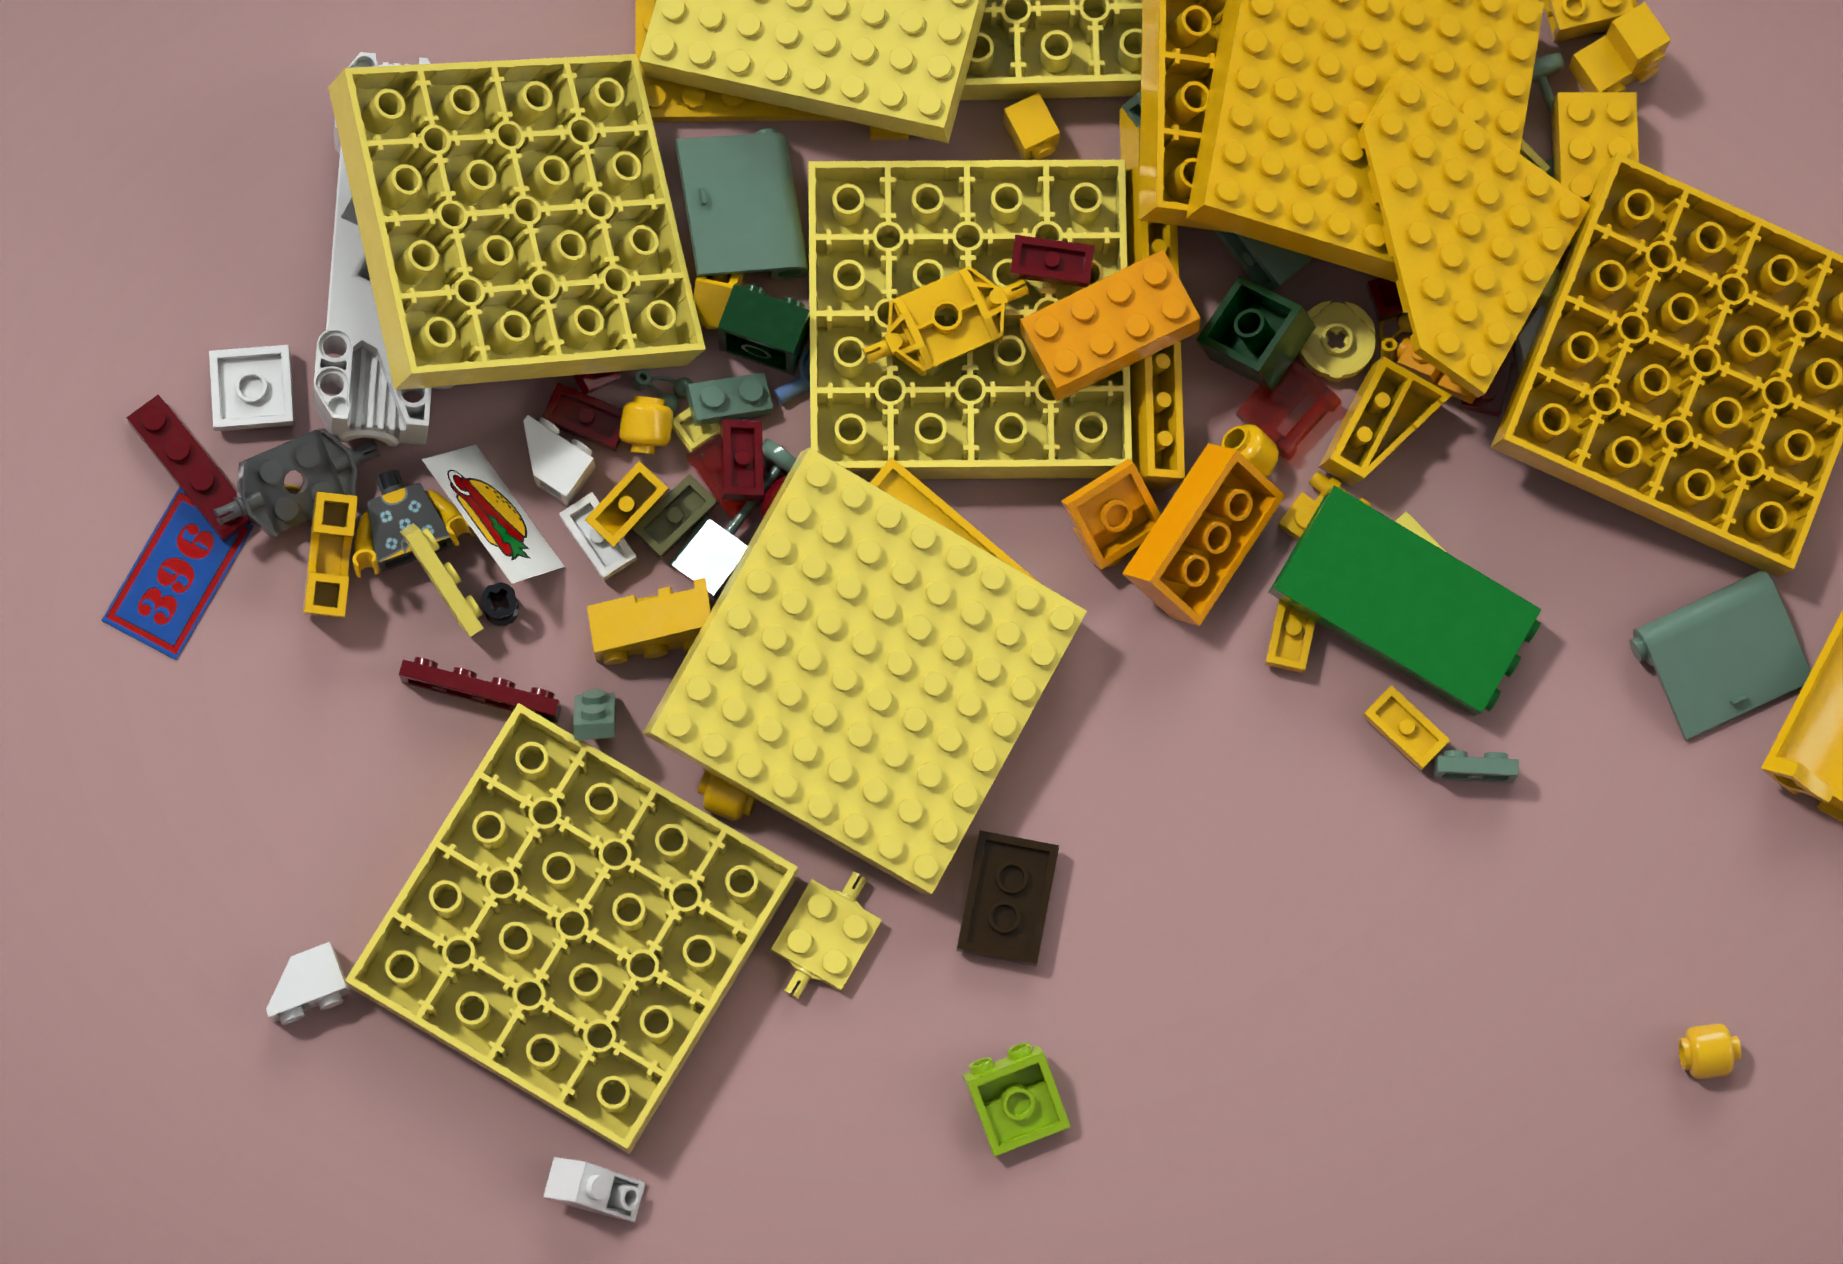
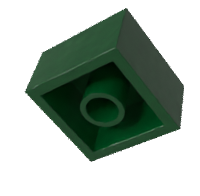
(764, 328)
(1256, 333)

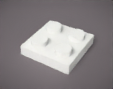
(251, 388)

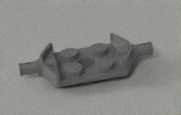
(321, 461)

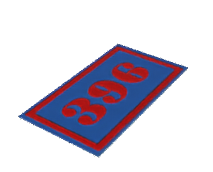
(173, 578)

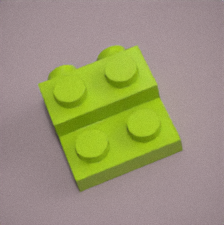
(1015, 1098)

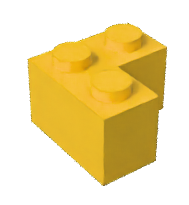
(1626, 53)

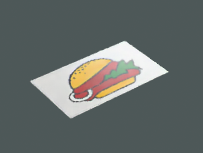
(493, 513)

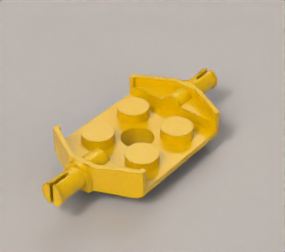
(923, 342)

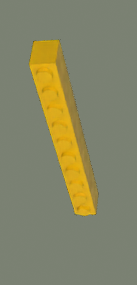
(1157, 379)

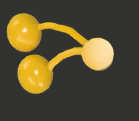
(1389, 345)

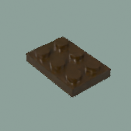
(1007, 898)

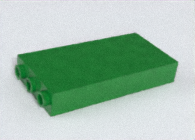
(1406, 601)

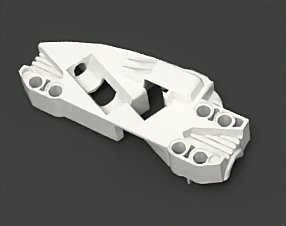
(361, 377)

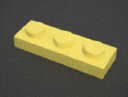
(443, 578)

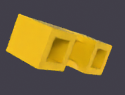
(329, 555)

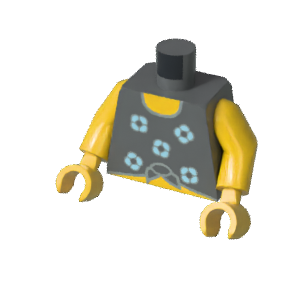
(378, 532)

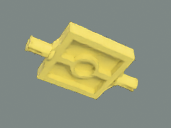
(825, 935)

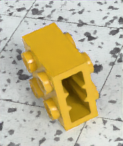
(1583, 17)

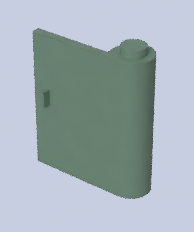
(742, 205)
(1723, 653)

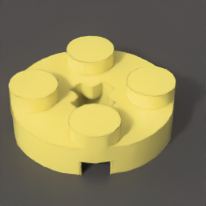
(1359, 342)

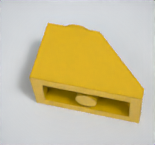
(711, 297)
(627, 503)

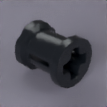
(503, 615)

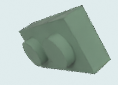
(729, 399)
(594, 715)
(1491, 768)

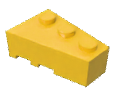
(1379, 419)
(648, 623)

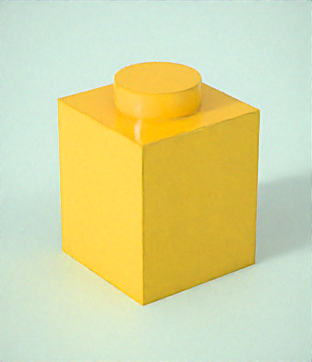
(1031, 128)

